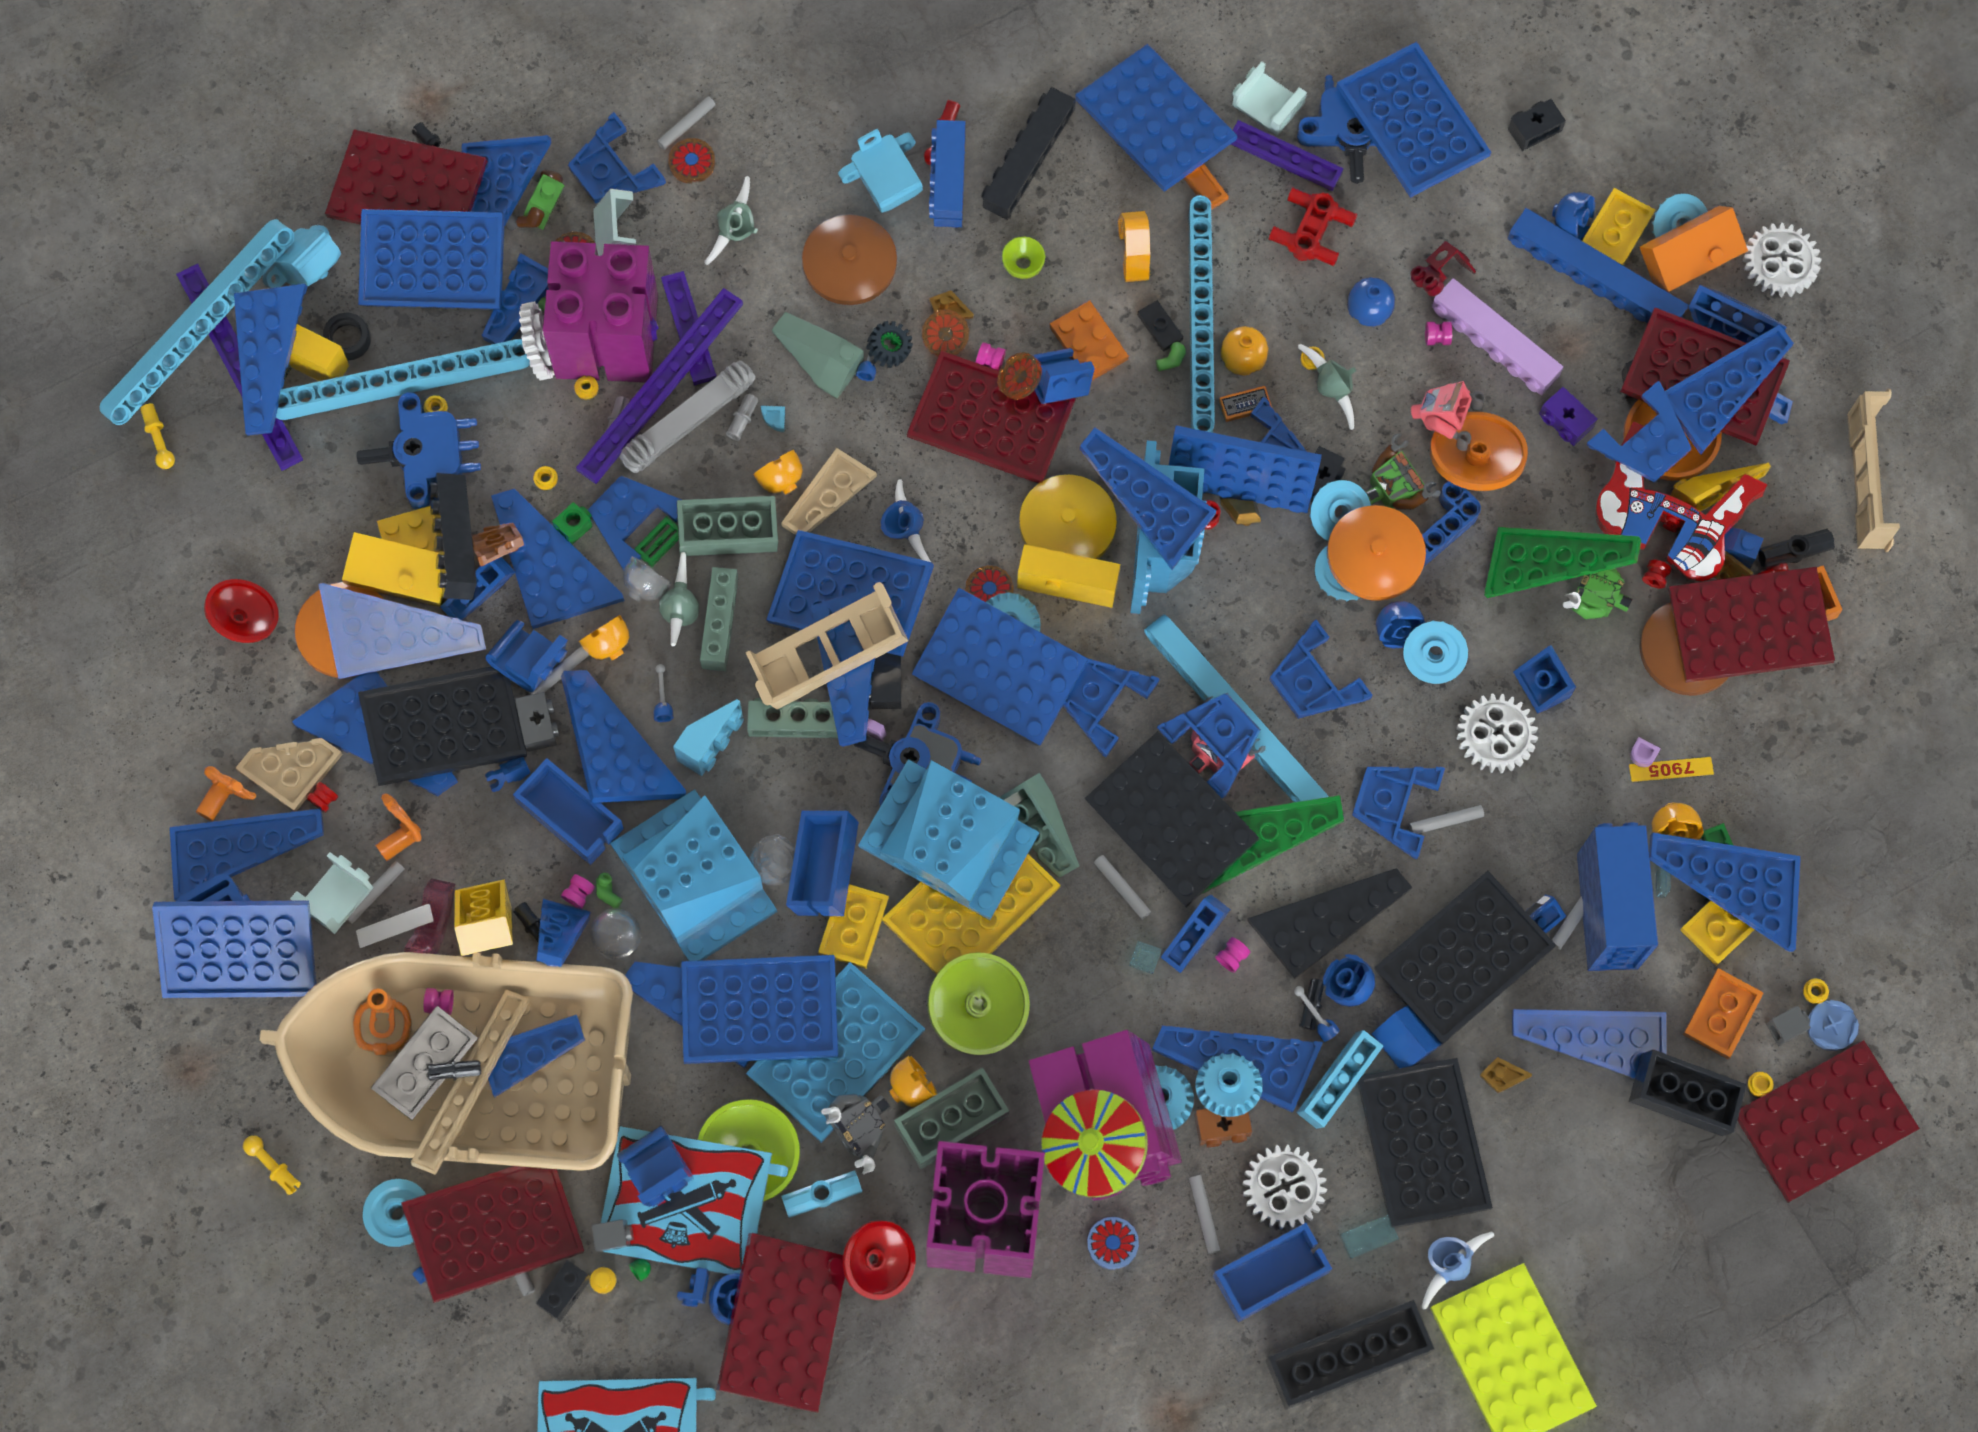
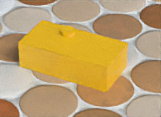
(317, 356)
(393, 569)
(1068, 576)
(483, 917)

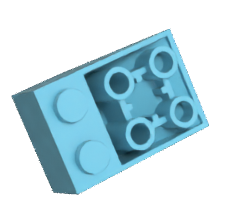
(707, 737)

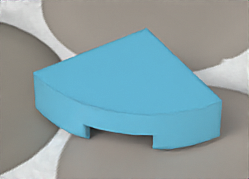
(774, 417)

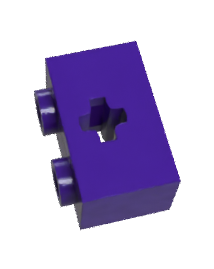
(1564, 405)

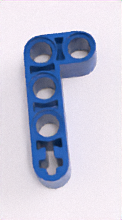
(1455, 516)

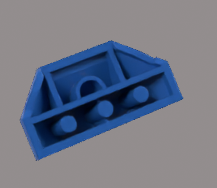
(1729, 315)

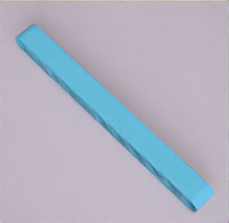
(1204, 308)
(190, 331)
(409, 370)
(1207, 683)

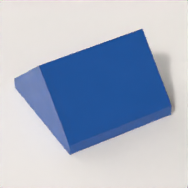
(1545, 680)
(1406, 1038)

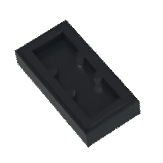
(1160, 325)

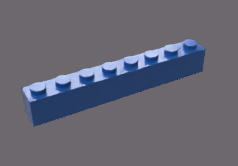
(1592, 268)

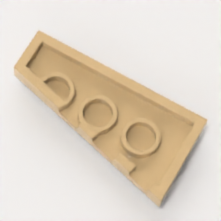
(829, 490)

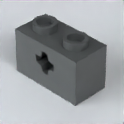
(530, 709)

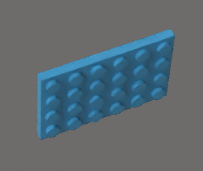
(870, 1041)

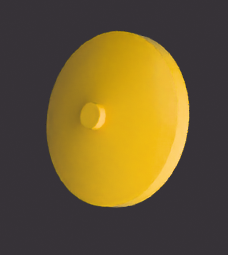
(1068, 516)

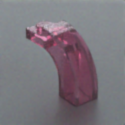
(429, 937)

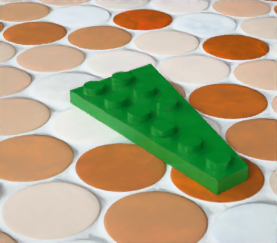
(1543, 557)
(1282, 829)

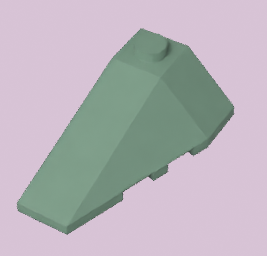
(823, 355)
(1042, 814)

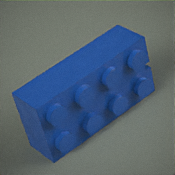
(947, 173)
(568, 811)
(822, 863)
(1272, 1272)

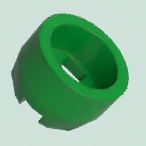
(640, 1269)

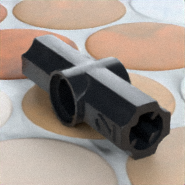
(1809, 544)

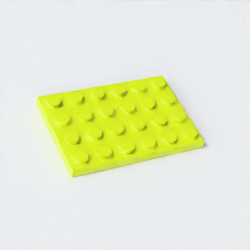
(1513, 1354)

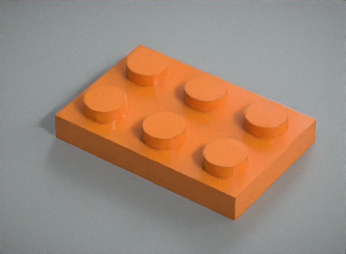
(1089, 338)
(1723, 1013)

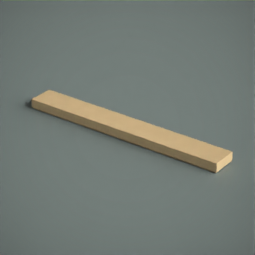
(467, 1089)

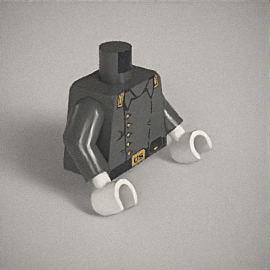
(858, 1125)

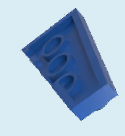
(526, 285)
(559, 931)
(533, 1051)

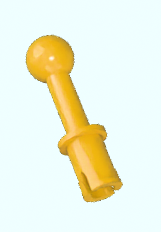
(164, 458)
(254, 1146)

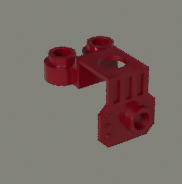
(1431, 277)

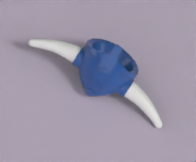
(904, 521)

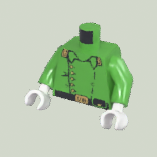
(1598, 595)

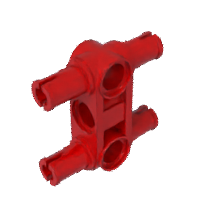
(1313, 226)

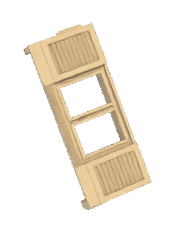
(1870, 527)
(781, 671)

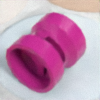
(1438, 333)
(990, 356)
(577, 891)
(1233, 954)
(436, 998)

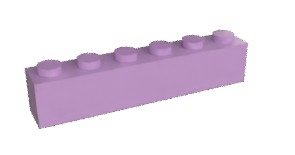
(1497, 337)

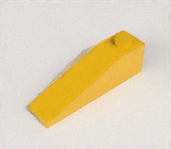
(1710, 488)

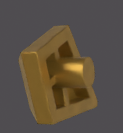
(950, 301)
(1241, 511)
(1732, 568)
(1503, 1075)

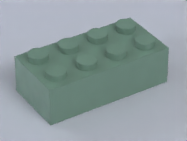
(727, 525)
(951, 1117)

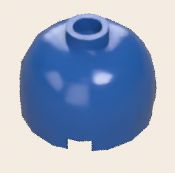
(1573, 213)
(1371, 301)
(1397, 622)
(1349, 981)
(723, 1297)

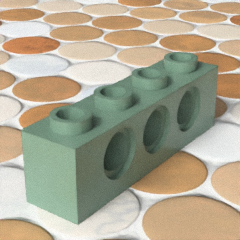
(719, 619)
(785, 726)

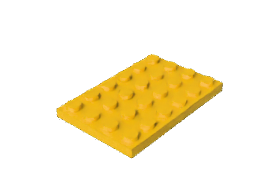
(944, 929)

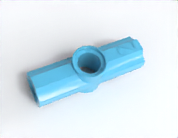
(805, 1200)

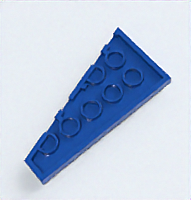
(265, 343)
(1717, 392)
(851, 690)
(236, 845)
(1281, 1062)

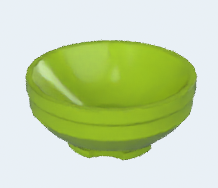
(1023, 248)

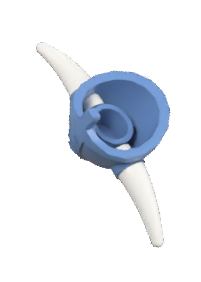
(1451, 1261)

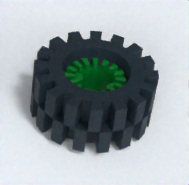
(896, 336)

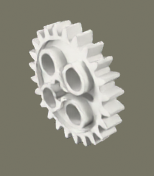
(1781, 260)
(534, 340)
(1510, 717)
(1273, 1166)

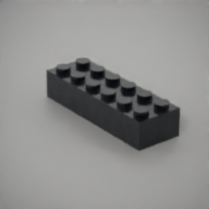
(1349, 1354)

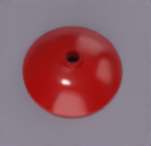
(244, 602)
(892, 1261)

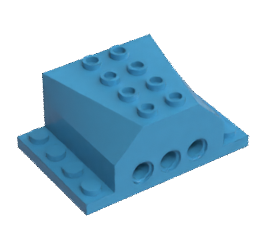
(1150, 569)
(950, 836)
(695, 876)

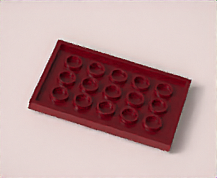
(402, 176)
(1678, 349)
(975, 420)
(1751, 624)
(1826, 1121)
(491, 1229)
(782, 1323)

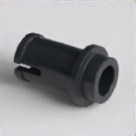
(426, 135)

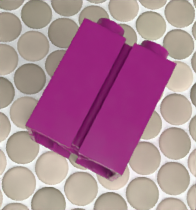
(600, 311)
(1119, 1066)
(984, 1209)

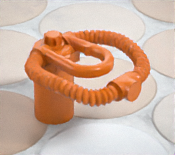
(219, 792)
(403, 836)
(381, 1002)

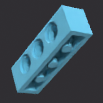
(1339, 1079)

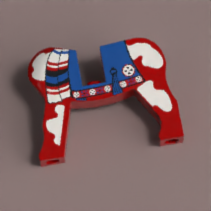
(1700, 546)

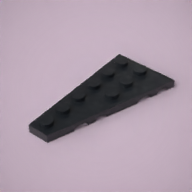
(1315, 926)

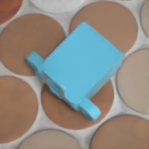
(884, 169)
(305, 259)

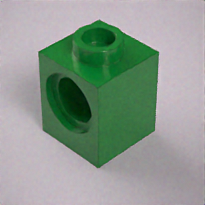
(573, 533)

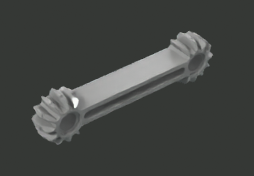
(687, 416)

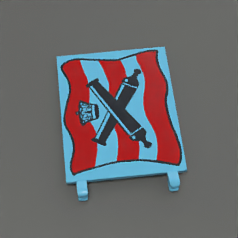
(707, 1219)
(620, 1405)

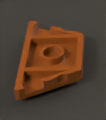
(496, 542)

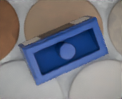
(1546, 913)

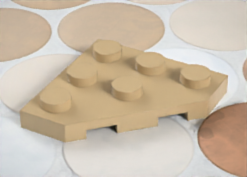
(290, 769)

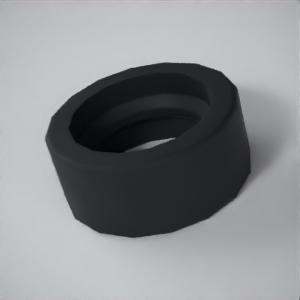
(346, 319)

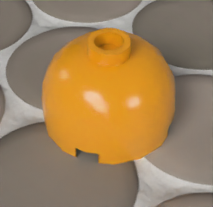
(1244, 350)
(780, 474)
(607, 640)
(1678, 820)
(910, 1083)

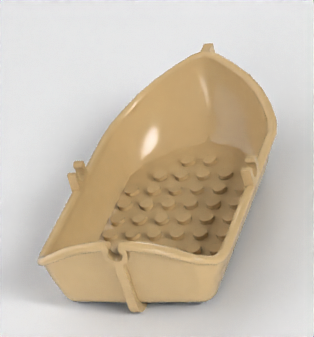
(551, 1120)

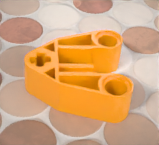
(1134, 230)

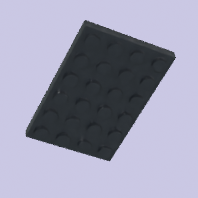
(441, 725)
(1172, 819)
(1465, 957)
(1424, 1143)

